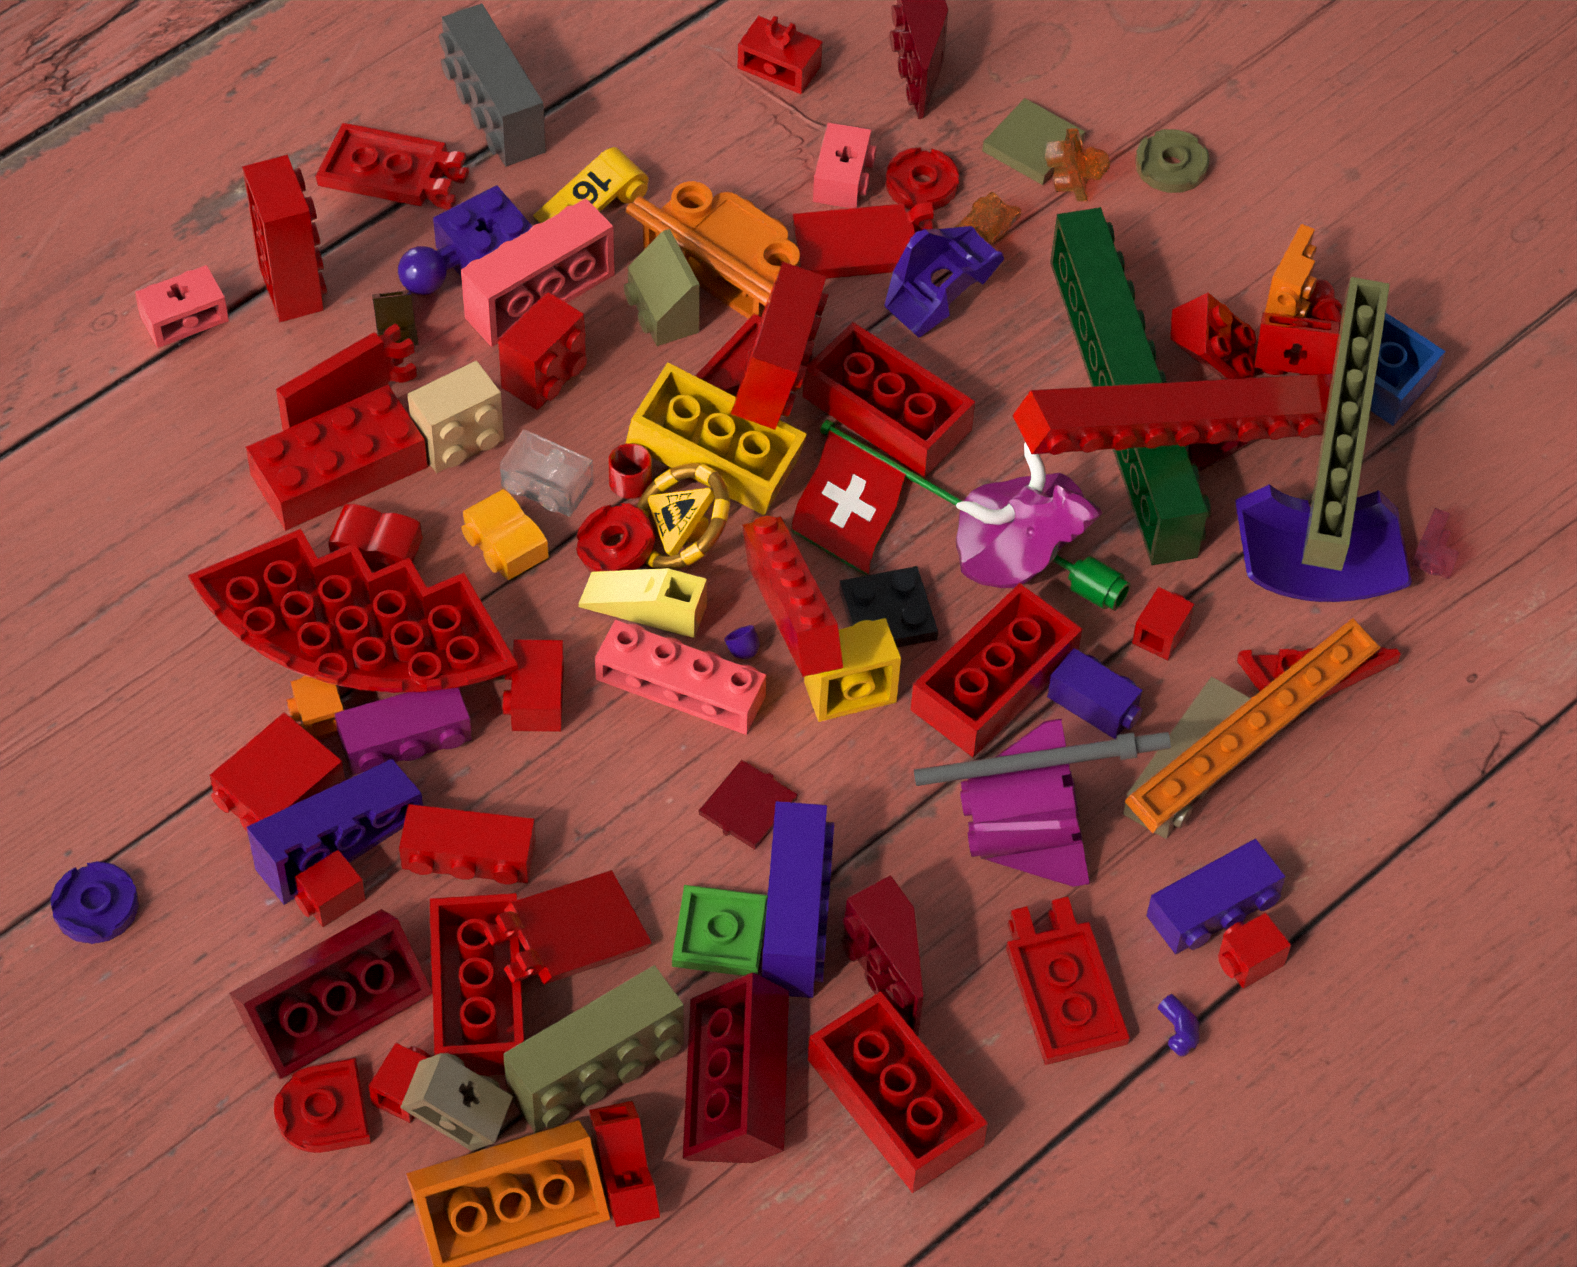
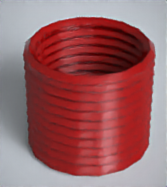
(629, 456)

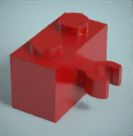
(779, 54)

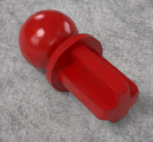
(1324, 302)

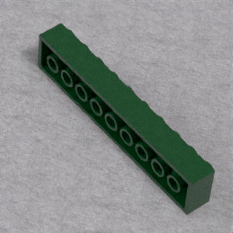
(1117, 352)

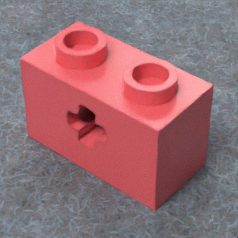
(842, 166)
(182, 306)

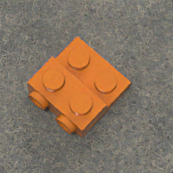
(1293, 277)

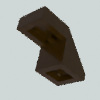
(398, 309)

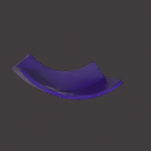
(1274, 541)

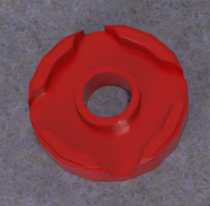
(914, 162)
(606, 522)

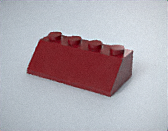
(331, 992)
(736, 1072)

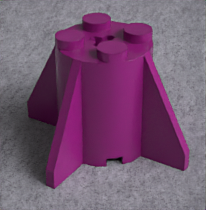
(1028, 815)

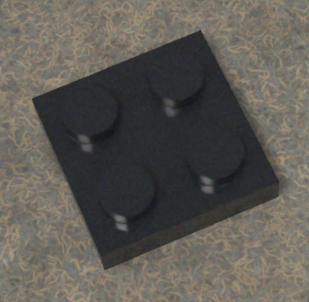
(893, 596)

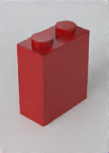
(274, 772)

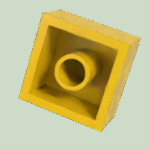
(867, 675)

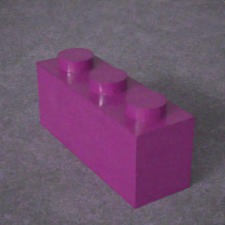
(402, 728)

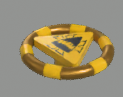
(682, 517)

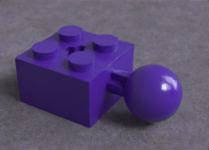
(462, 236)

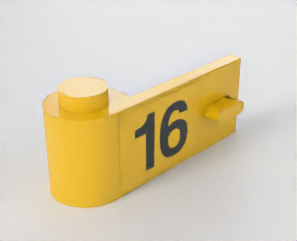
(600, 182)

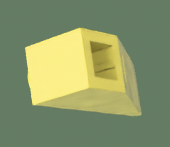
(649, 597)

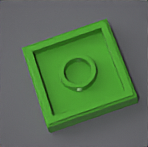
(720, 931)

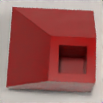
(1214, 337)

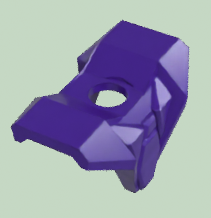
(911, 291)

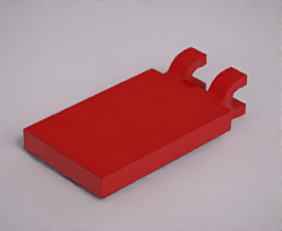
(392, 166)
(857, 238)
(346, 376)
(570, 929)
(1064, 985)

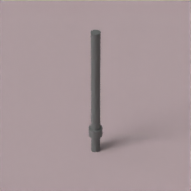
(1124, 746)

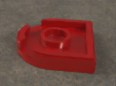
(323, 1108)

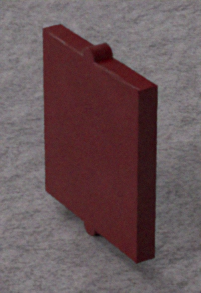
(746, 804)

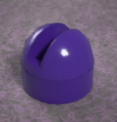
(743, 642)

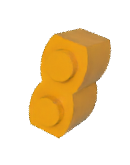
(504, 535)

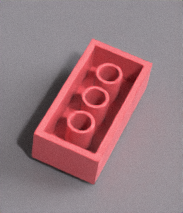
(555, 256)

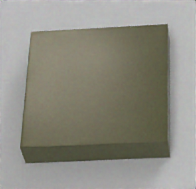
(1023, 139)

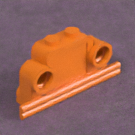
(724, 240)

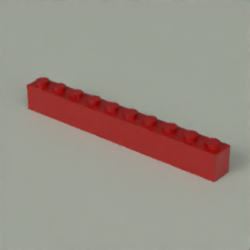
(1173, 413)

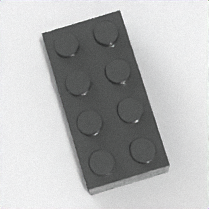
(493, 85)

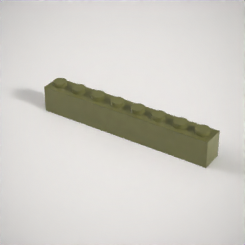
(1346, 424)

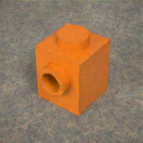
(315, 706)

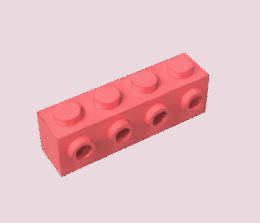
(680, 676)

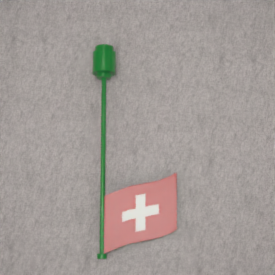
(858, 494)

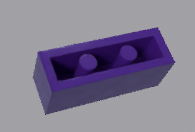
(1216, 897)

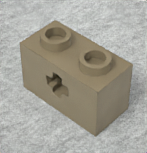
(457, 1101)

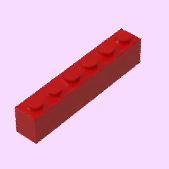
(792, 596)

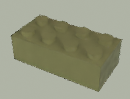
(595, 1049)

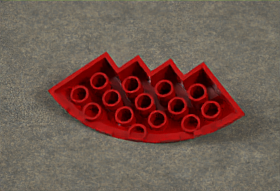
(352, 624)

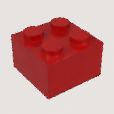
(542, 351)

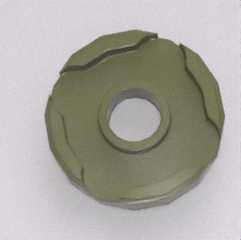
(1168, 176)

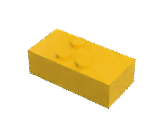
(693, 423)

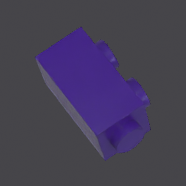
(1095, 693)

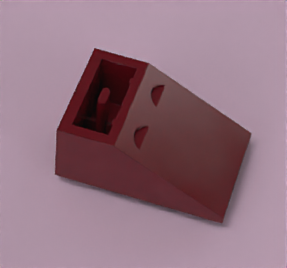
(920, 45)
(884, 940)

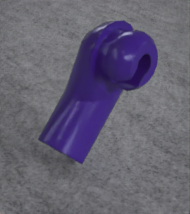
(1185, 1025)

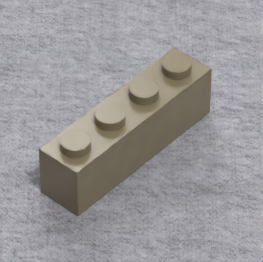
(1206, 712)

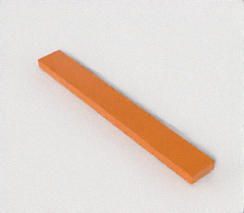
(1251, 725)

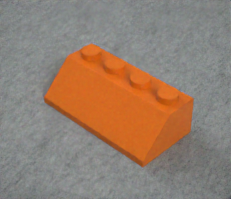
(508, 1196)

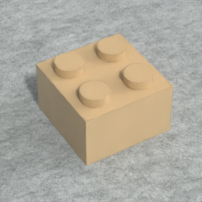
(457, 416)

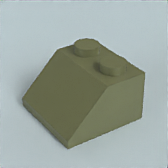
(664, 291)

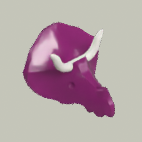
(1019, 525)

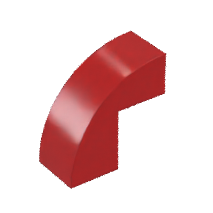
(624, 1163)

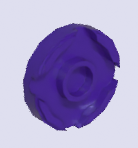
(94, 902)

